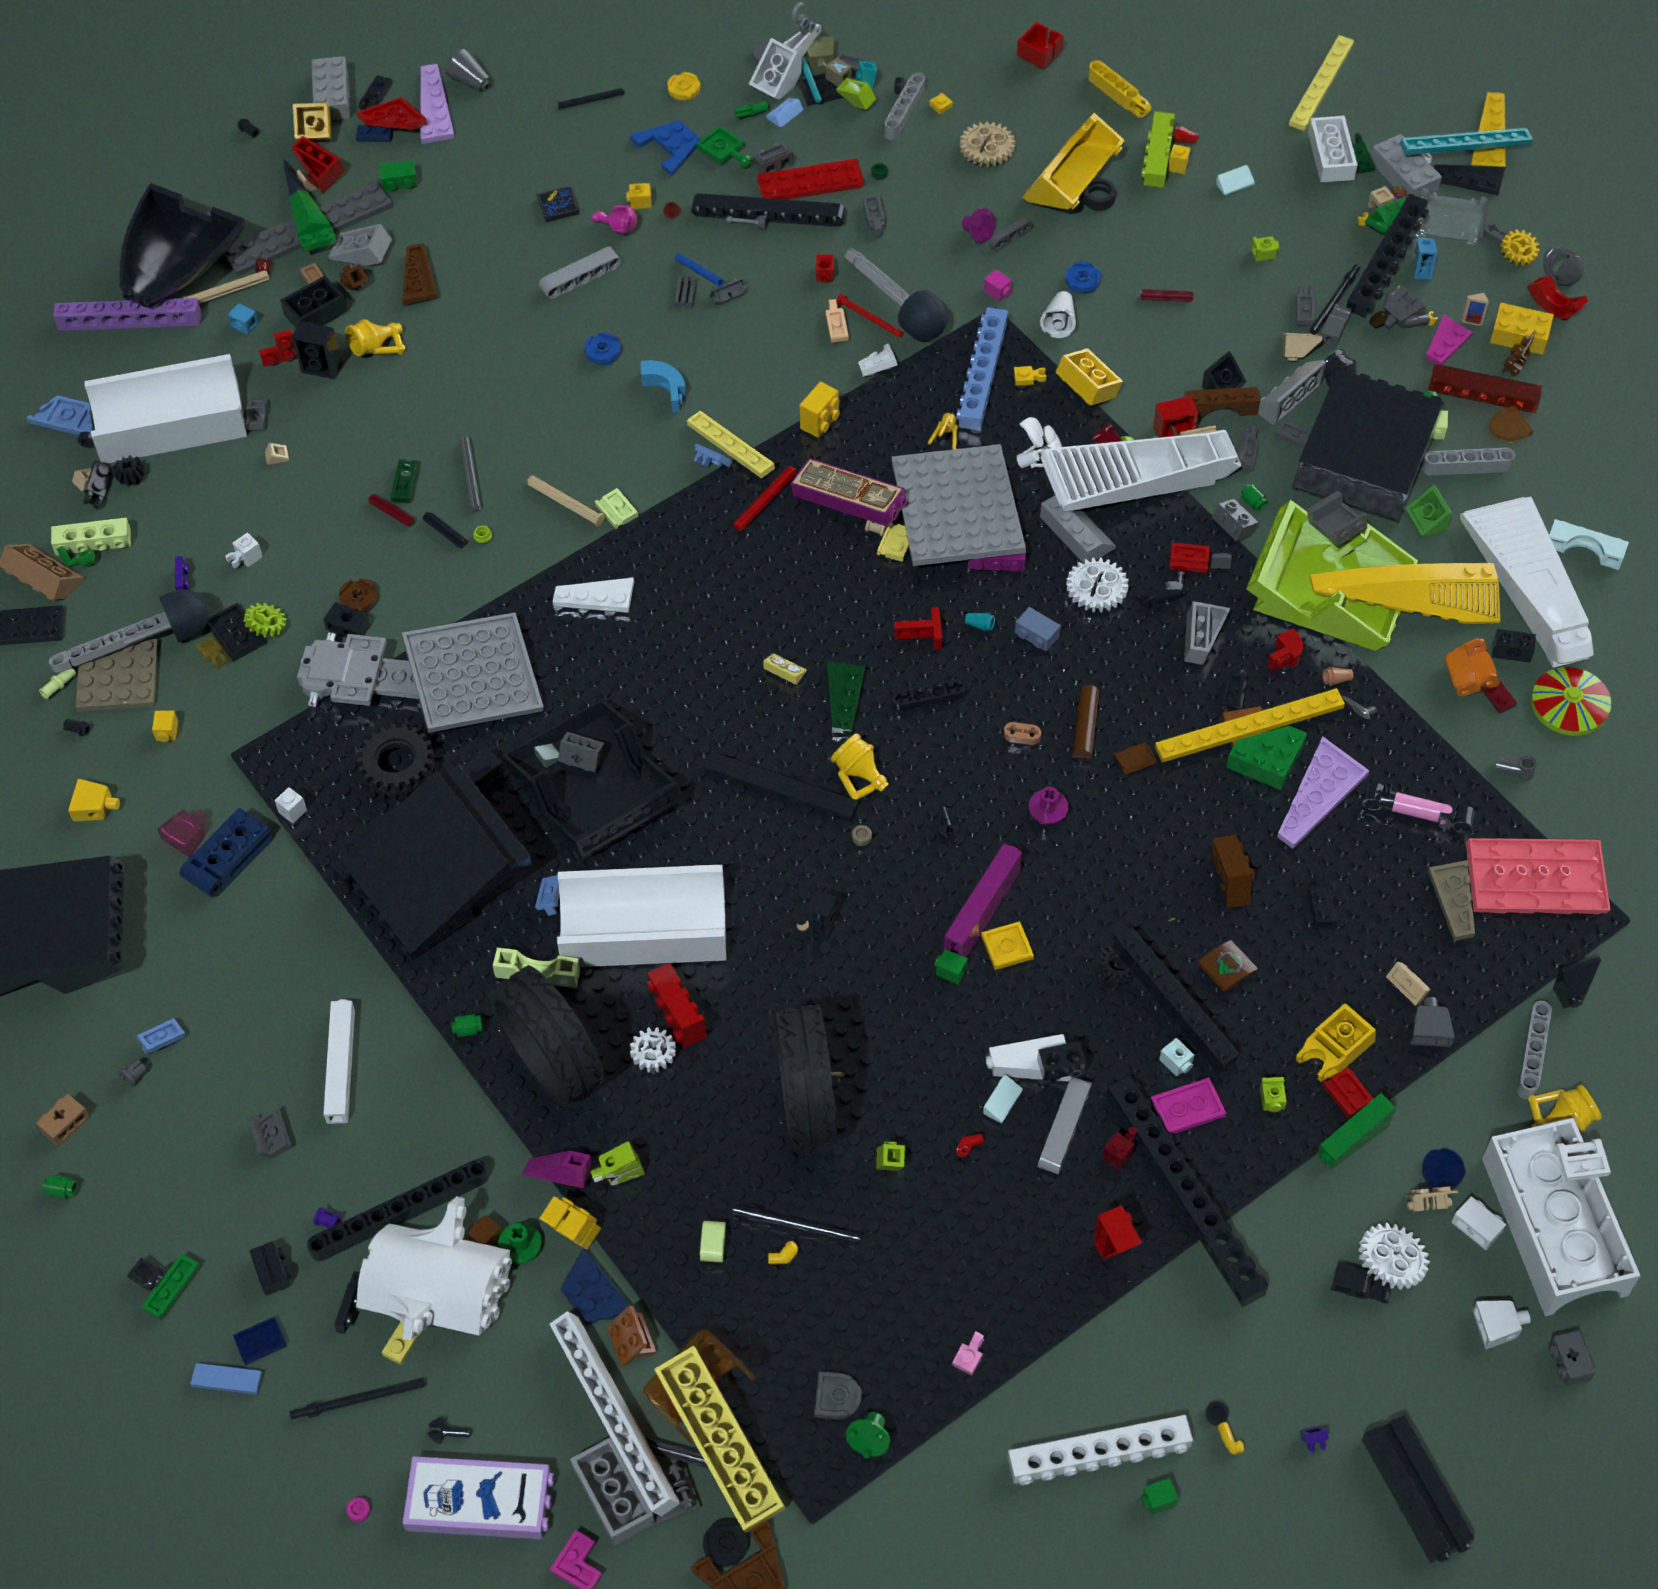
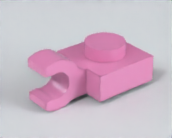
(968, 1356)

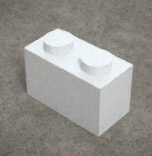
(1478, 1223)

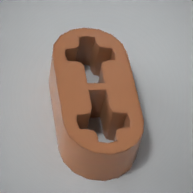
(1022, 733)

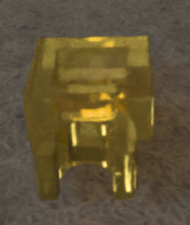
(211, 651)

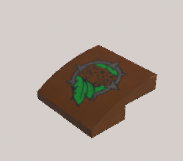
(1227, 966)

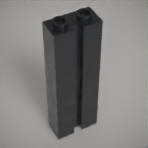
(1418, 1489)

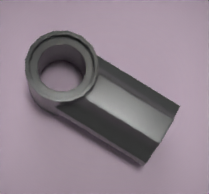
(1517, 765)

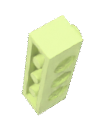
(91, 535)

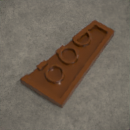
(418, 277)

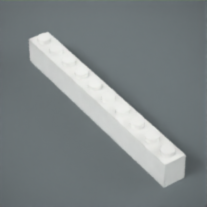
(615, 1414)

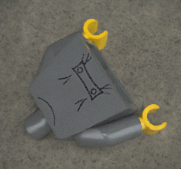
(1406, 309)

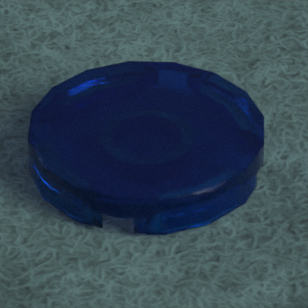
(1443, 1168)

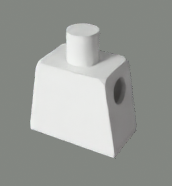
(1499, 1321)

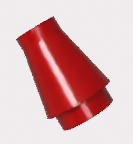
(1183, 135)

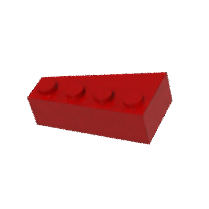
(679, 1010)

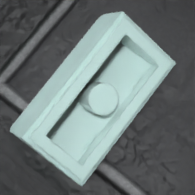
(1235, 180)
(1002, 1099)

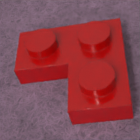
(280, 353)

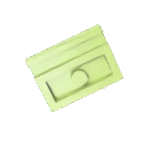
(616, 508)

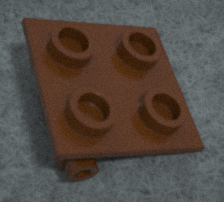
(1519, 356)

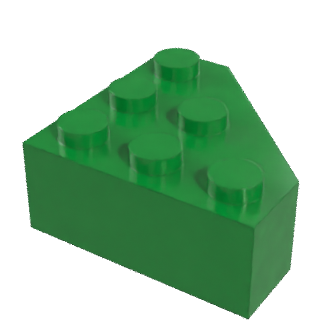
(1268, 755)

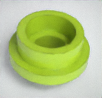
(482, 530)

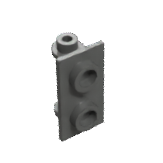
(733, 286)

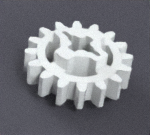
(651, 1052)

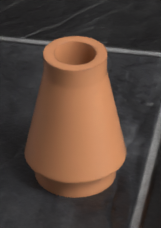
(1336, 675)

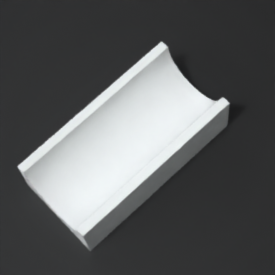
(166, 409)
(643, 915)
(1558, 1224)

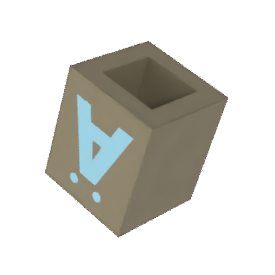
(838, 71)

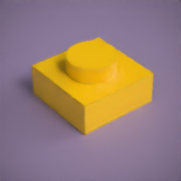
(941, 103)

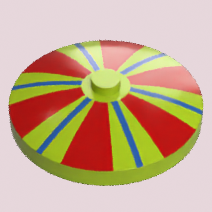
(1570, 701)

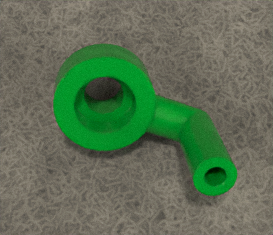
(84, 558)

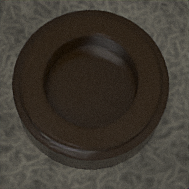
(1378, 319)

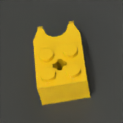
(1338, 1041)

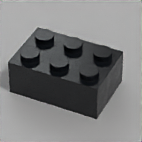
(314, 303)
(317, 350)

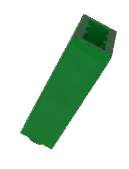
(1357, 1131)

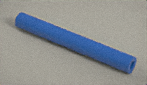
(699, 269)

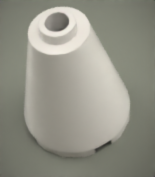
(1059, 316)

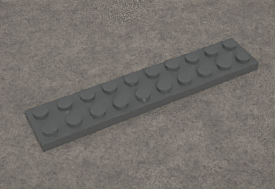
(283, 237)

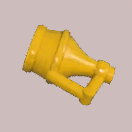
(368, 338)
(857, 760)
(1569, 1104)

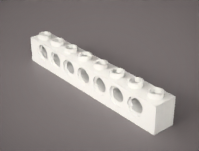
(1108, 1440)

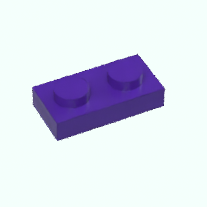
(181, 570)

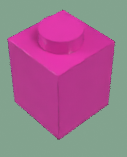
(997, 285)

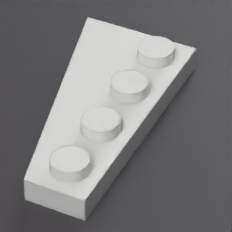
(601, 595)

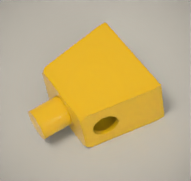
(91, 801)

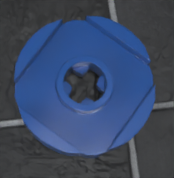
(1087, 284)
(605, 356)

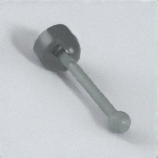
(760, 222)

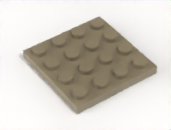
(119, 678)

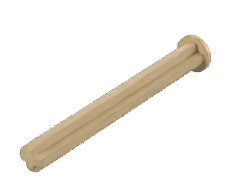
(230, 287)
(566, 500)

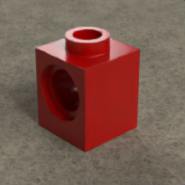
(824, 268)

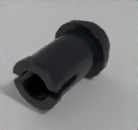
(246, 126)
(81, 728)

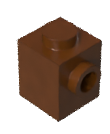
(484, 1231)

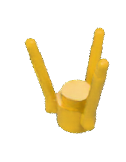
(946, 425)

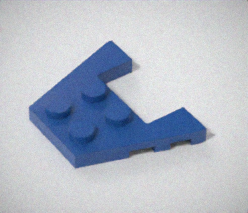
(673, 138)

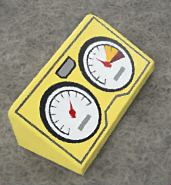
(784, 668)

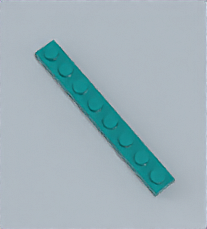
(1466, 141)

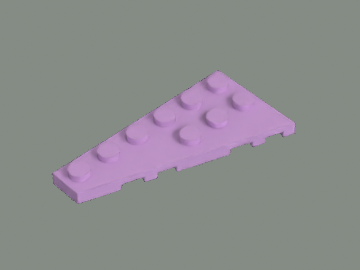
(1324, 786)

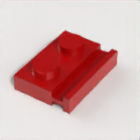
(1189, 557)
(1347, 1092)

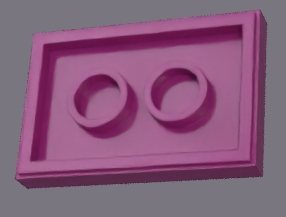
(1188, 1106)

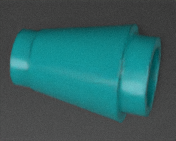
(982, 621)

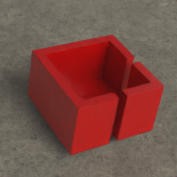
(1035, 47)
(1178, 412)

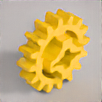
(1520, 247)

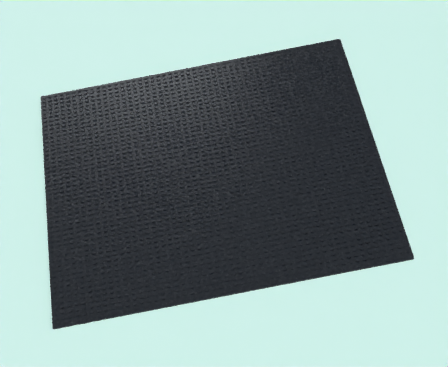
(947, 1236)

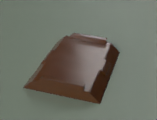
(1135, 758)

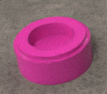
(358, 1510)

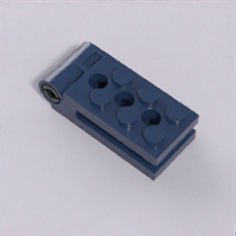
(226, 853)

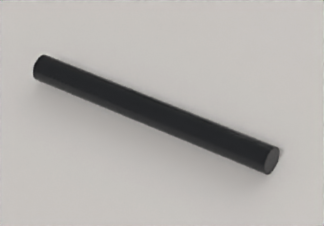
(590, 98)

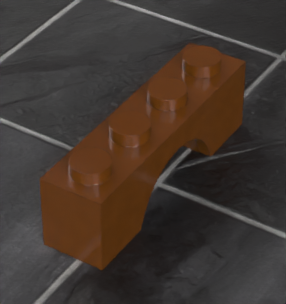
(1242, 400)

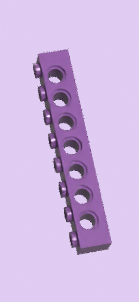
(126, 314)

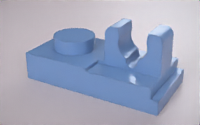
(707, 455)
(548, 895)
(160, 1036)

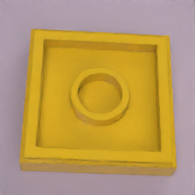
(1007, 945)

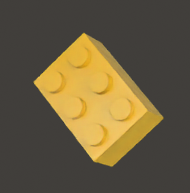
(1516, 322)
(1089, 376)

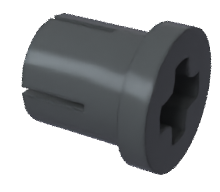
(132, 1072)

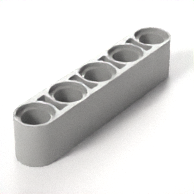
(904, 106)
(580, 273)
(1468, 461)
(1538, 1042)
(1064, 1125)

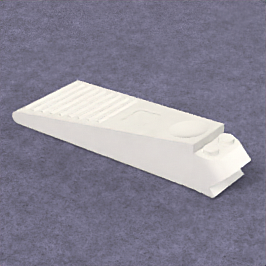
(1137, 468)
(1532, 576)

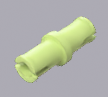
(57, 682)

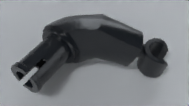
(1167, 591)

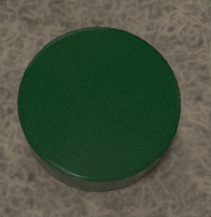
(879, 171)

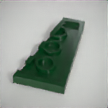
(844, 692)

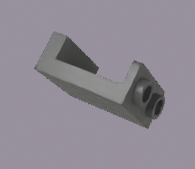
(1336, 519)

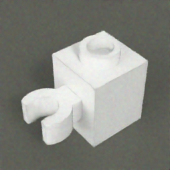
(246, 550)

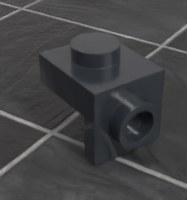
(146, 1274)

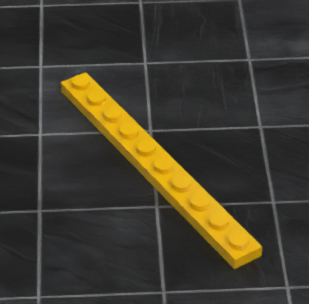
(1249, 725)

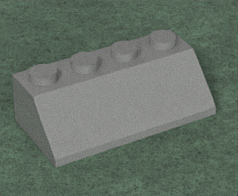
(1292, 392)
(1076, 531)

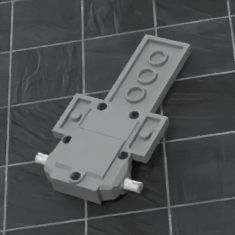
(353, 671)

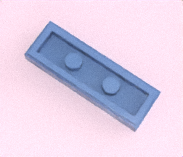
(226, 1378)

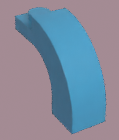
(666, 376)

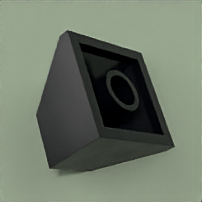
(1575, 982)

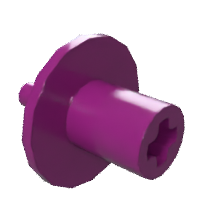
(979, 225)
(1048, 806)

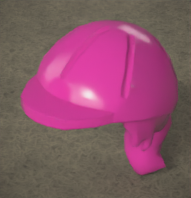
(621, 219)

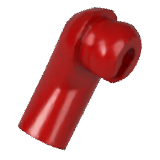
(966, 1144)

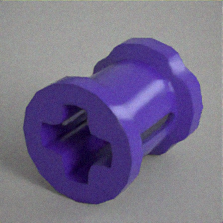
(326, 1218)

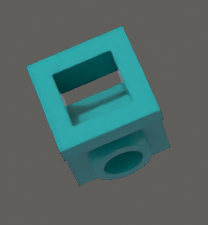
(866, 73)

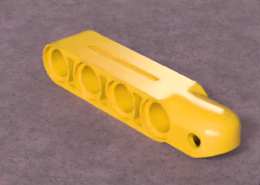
(1118, 89)

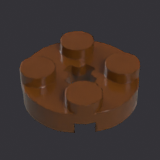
(363, 587)

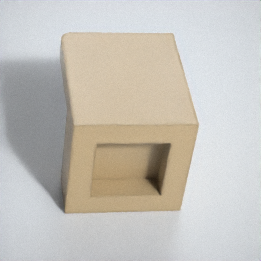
(1380, 197)

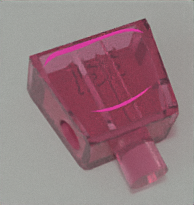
(184, 831)

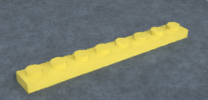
(1321, 83)

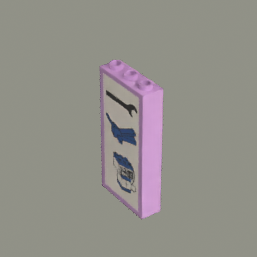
(478, 1498)

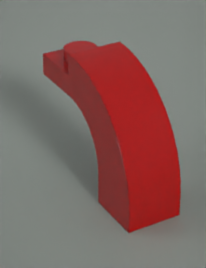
(1552, 300)

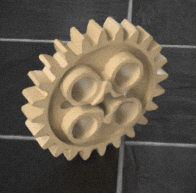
(987, 144)

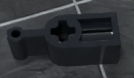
(1359, 1284)

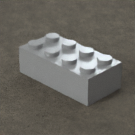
(332, 85)
(1404, 170)
(612, 1491)

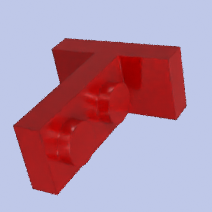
(921, 629)

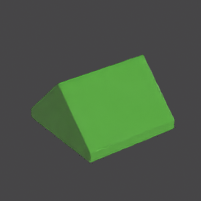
(1430, 512)

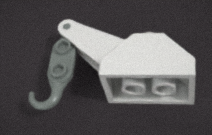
(781, 62)

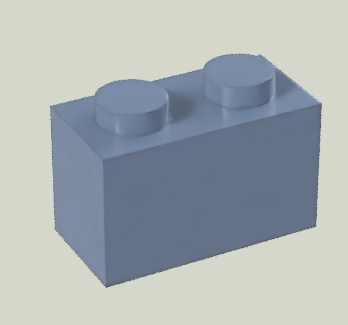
(1037, 629)

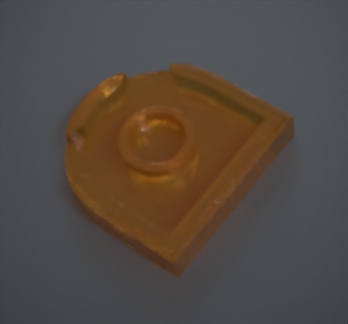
(1509, 425)

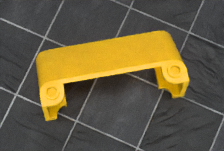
(1075, 165)

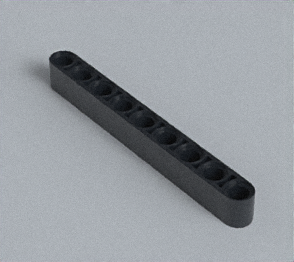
(776, 209)
(386, 1210)

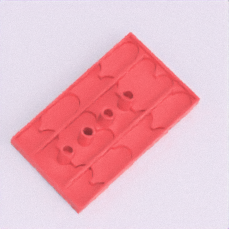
(1537, 876)

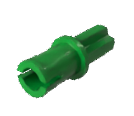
(751, 109)

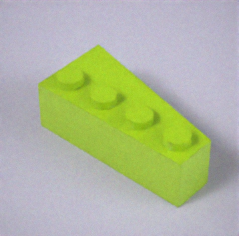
(1158, 150)

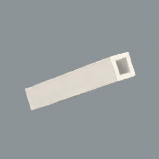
(339, 1062)

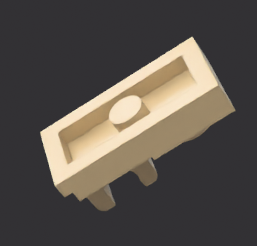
(1408, 983)

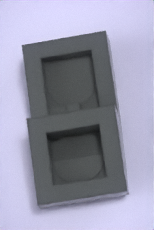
(256, 414)

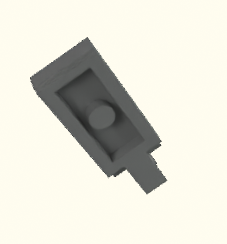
(874, 213)
(1248, 448)

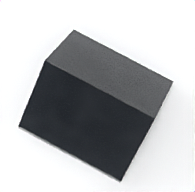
(1223, 374)

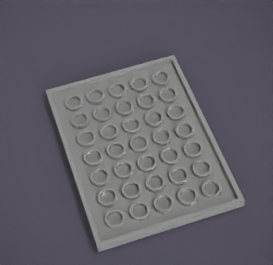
(958, 505)

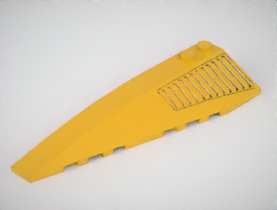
(1442, 589)

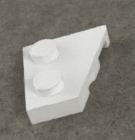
(877, 362)

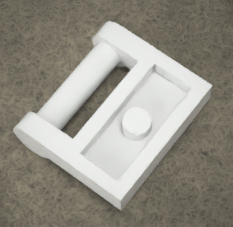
(1583, 1165)

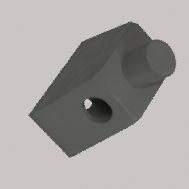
(1432, 1025)

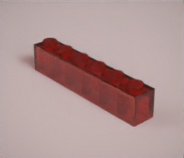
(1485, 388)

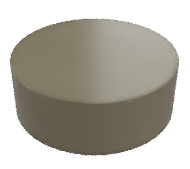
(861, 835)

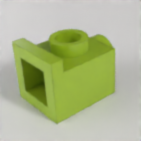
(1264, 248)
(1268, 1088)

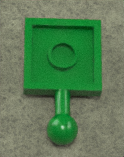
(721, 145)

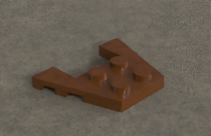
(758, 1572)

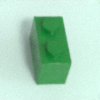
(398, 175)

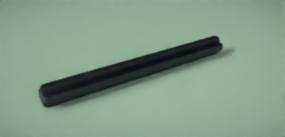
(682, 1454)

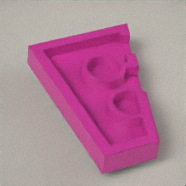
(1447, 340)

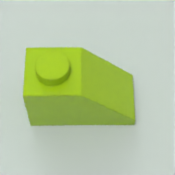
(857, 93)

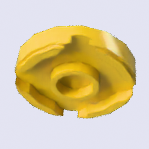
(684, 86)

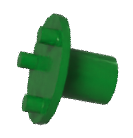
(522, 1241)
(868, 1435)

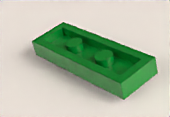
(170, 1286)

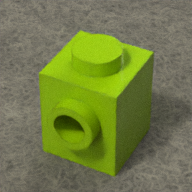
(890, 1156)

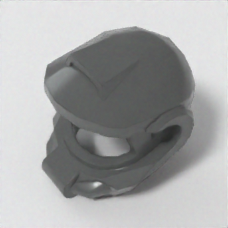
(1569, 271)

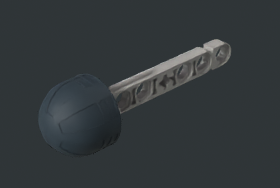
(920, 314)
(184, 614)

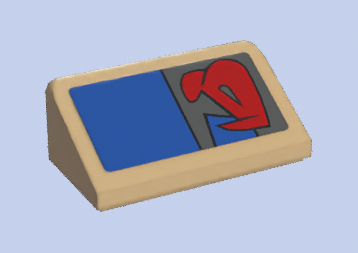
(1475, 309)

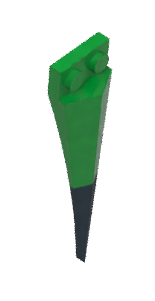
(310, 223)

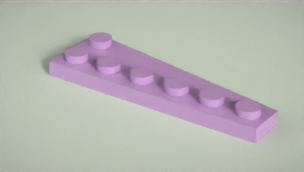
(434, 107)

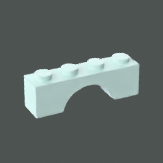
(1608, 549)

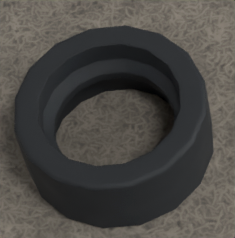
(1099, 204)

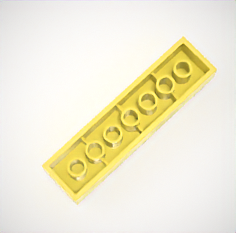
(720, 1439)

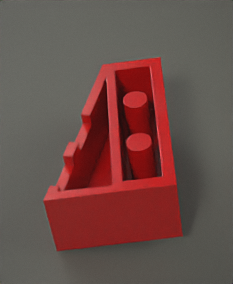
(319, 163)
(1115, 1233)

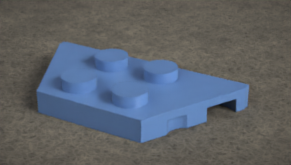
(64, 415)

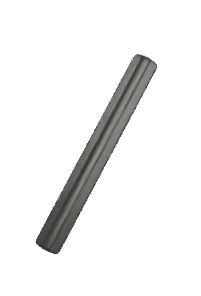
(470, 474)

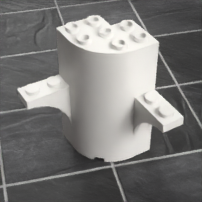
(434, 1276)

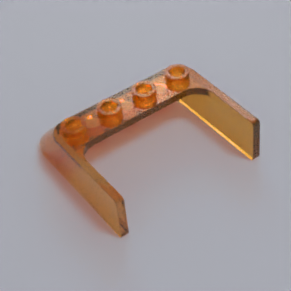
(718, 1362)

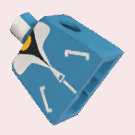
(1425, 251)

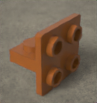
(630, 1336)

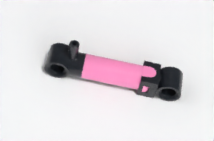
(1443, 813)

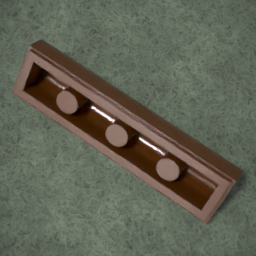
(1085, 722)

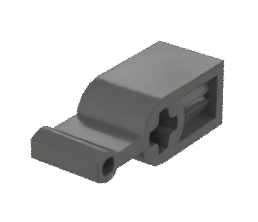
(1335, 326)

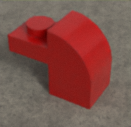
(1289, 650)

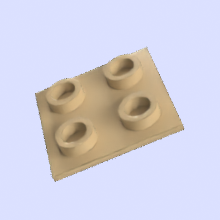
(1438, 1196)

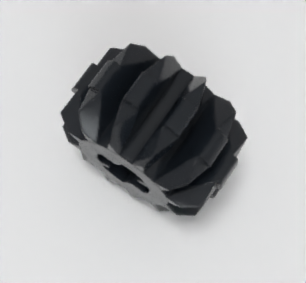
(128, 470)

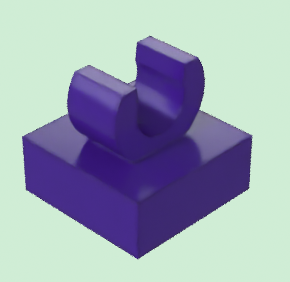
(1313, 1436)

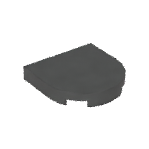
(836, 1396)

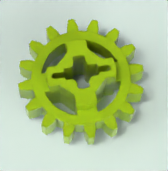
(265, 620)

